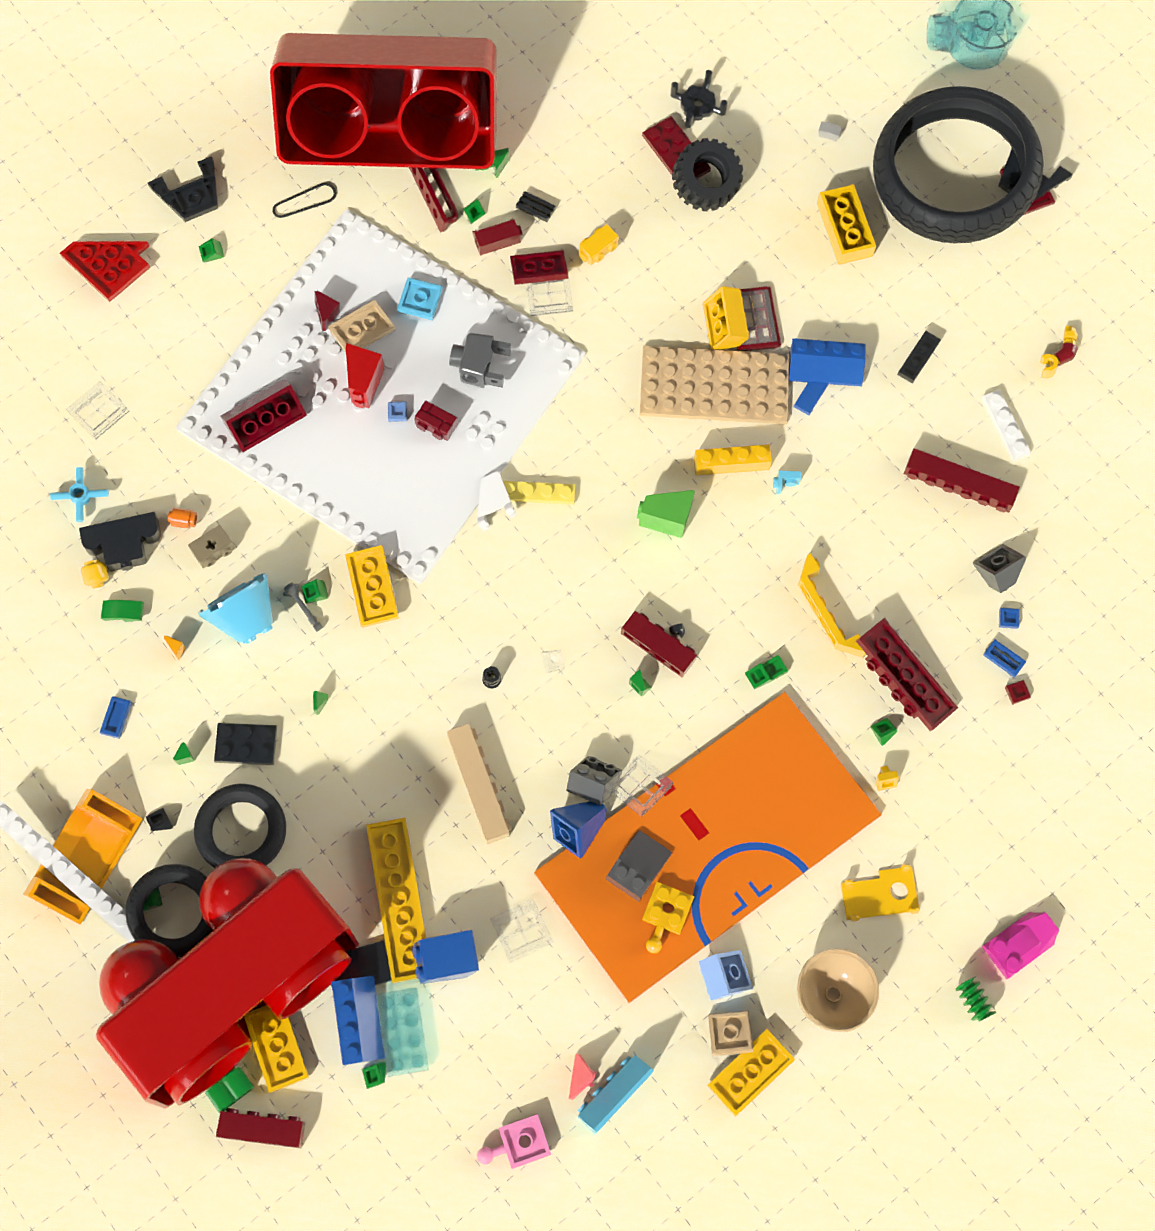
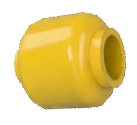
(94, 573)

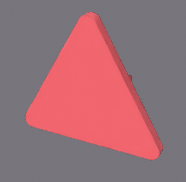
(581, 1077)

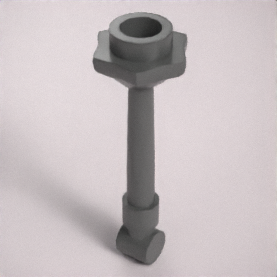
(291, 590)

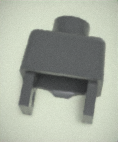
(475, 359)

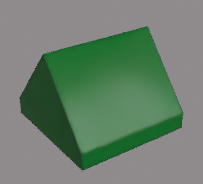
(183, 755)

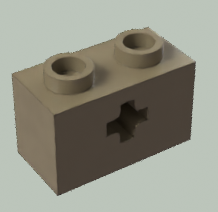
(218, 539)

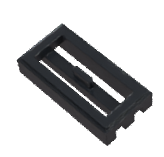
(536, 203)

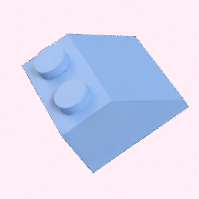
(725, 974)

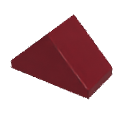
(326, 308)

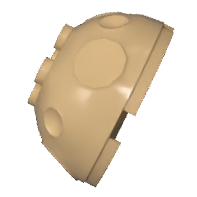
(837, 990)

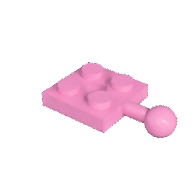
(510, 1136)

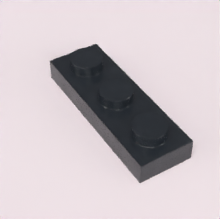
(919, 357)

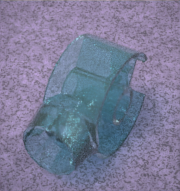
(975, 42)

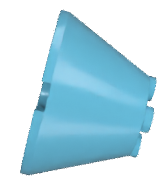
(242, 610)

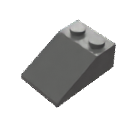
(638, 866)

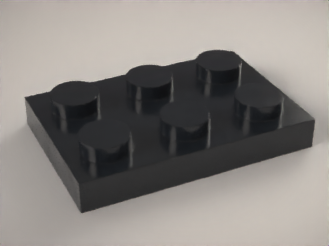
(245, 744)

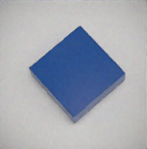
(1008, 618)

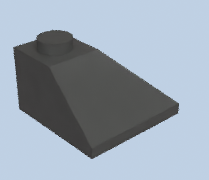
(1000, 567)

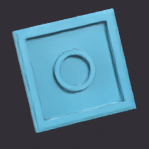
(419, 298)

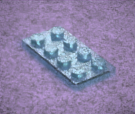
(402, 1032)

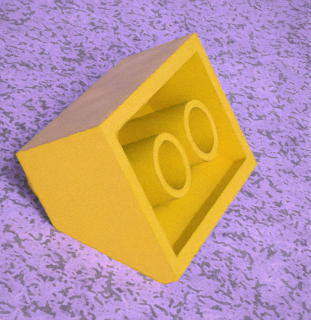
(725, 319)

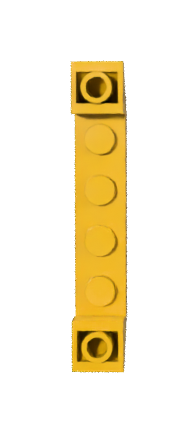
(811, 569)

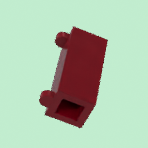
(497, 237)

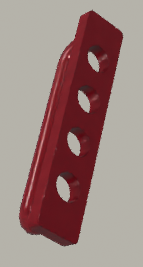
(431, 198)

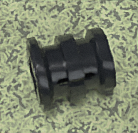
(495, 682)

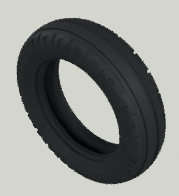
(235, 794)
(145, 886)

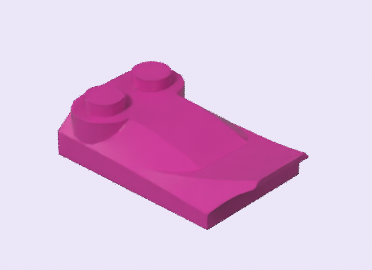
(1022, 942)

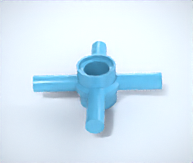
(77, 488)

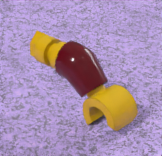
(1061, 356)

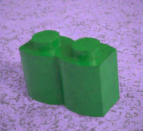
(229, 1089)

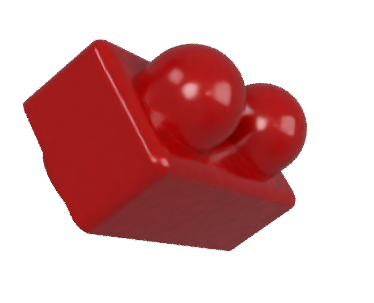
(421, 96)
(183, 1019)

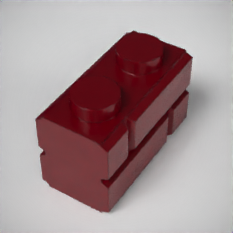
(436, 421)

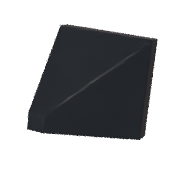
(159, 820)

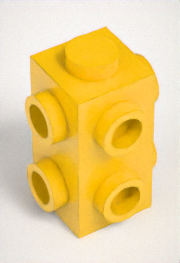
(598, 245)

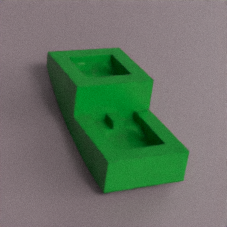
(122, 610)
(766, 672)

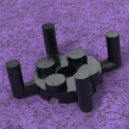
(701, 94)

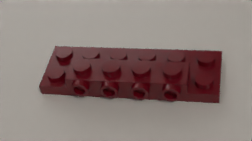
(905, 676)

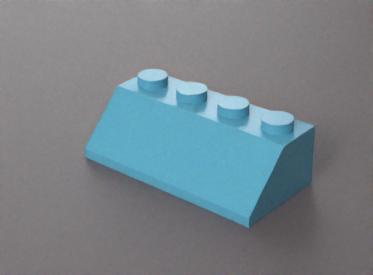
(615, 1093)

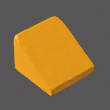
(176, 646)

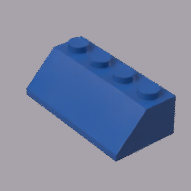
(827, 362)
(358, 1020)

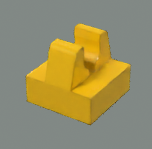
(886, 779)

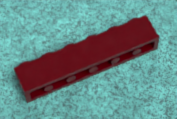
(961, 480)

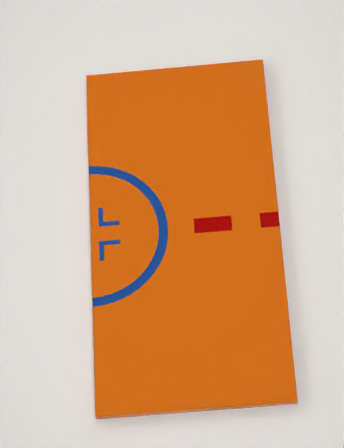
(739, 829)

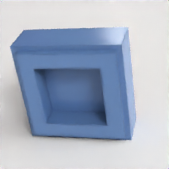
(397, 411)

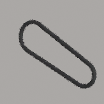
(307, 208)

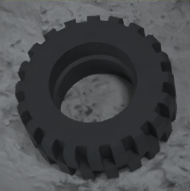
(718, 156)

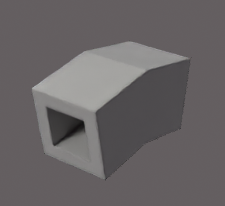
(829, 131)

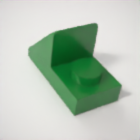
(500, 160)

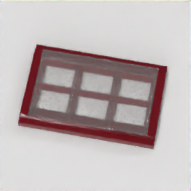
(760, 320)

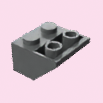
(593, 780)

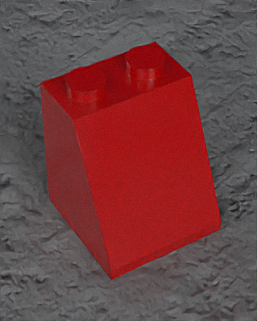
(364, 374)

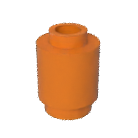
(182, 518)

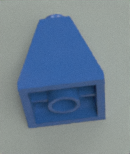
(577, 825)

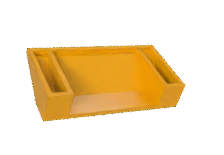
(93, 843)

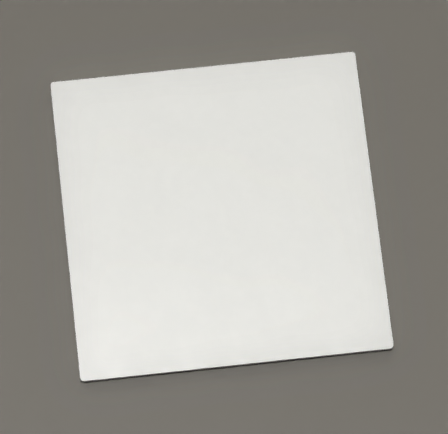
(348, 462)

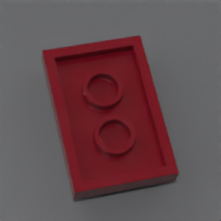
(539, 267)

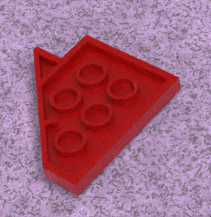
(107, 264)

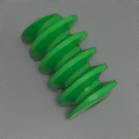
(975, 1000)

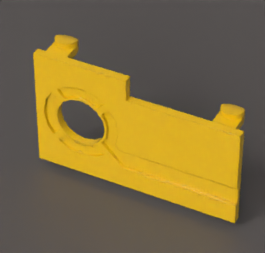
(874, 897)

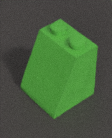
(666, 512)

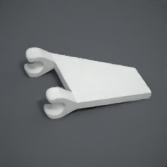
(492, 498)

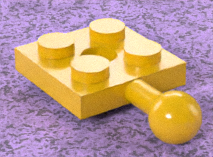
(670, 921)

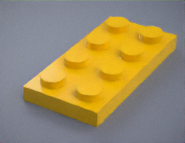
(372, 586)
(276, 1049)
(751, 1073)

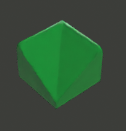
(639, 684)

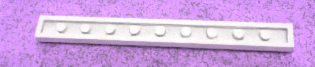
(64, 870)

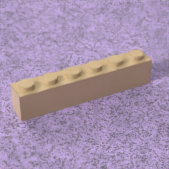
(478, 784)

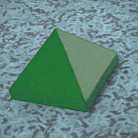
(474, 211)

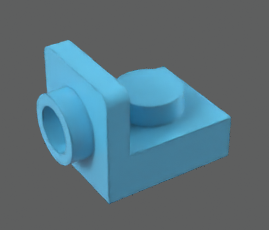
(789, 478)

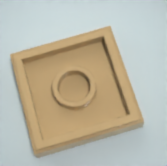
(730, 1033)

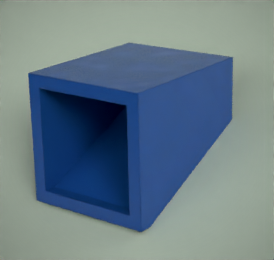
(445, 957)

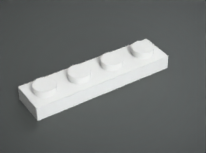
(1006, 425)

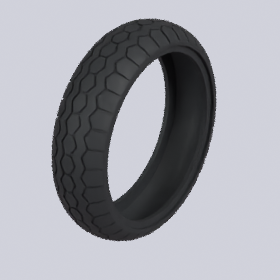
(965, 104)

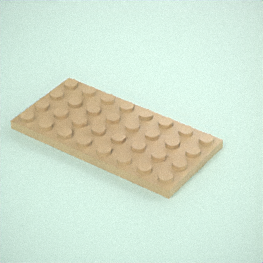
(714, 385)

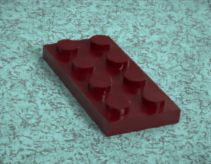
(668, 142)

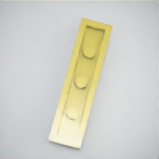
(540, 492)

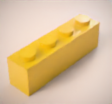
(732, 459)

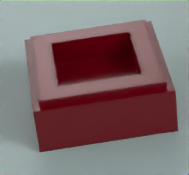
(1017, 692)

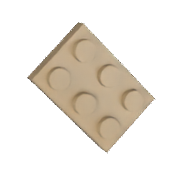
(362, 326)

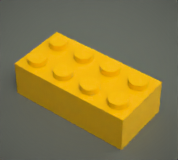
(846, 224)

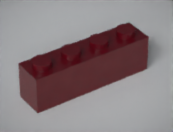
(658, 643)
(260, 1129)

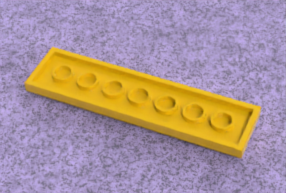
(397, 895)

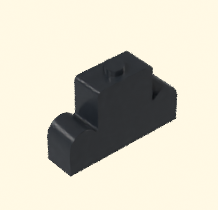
(121, 540)

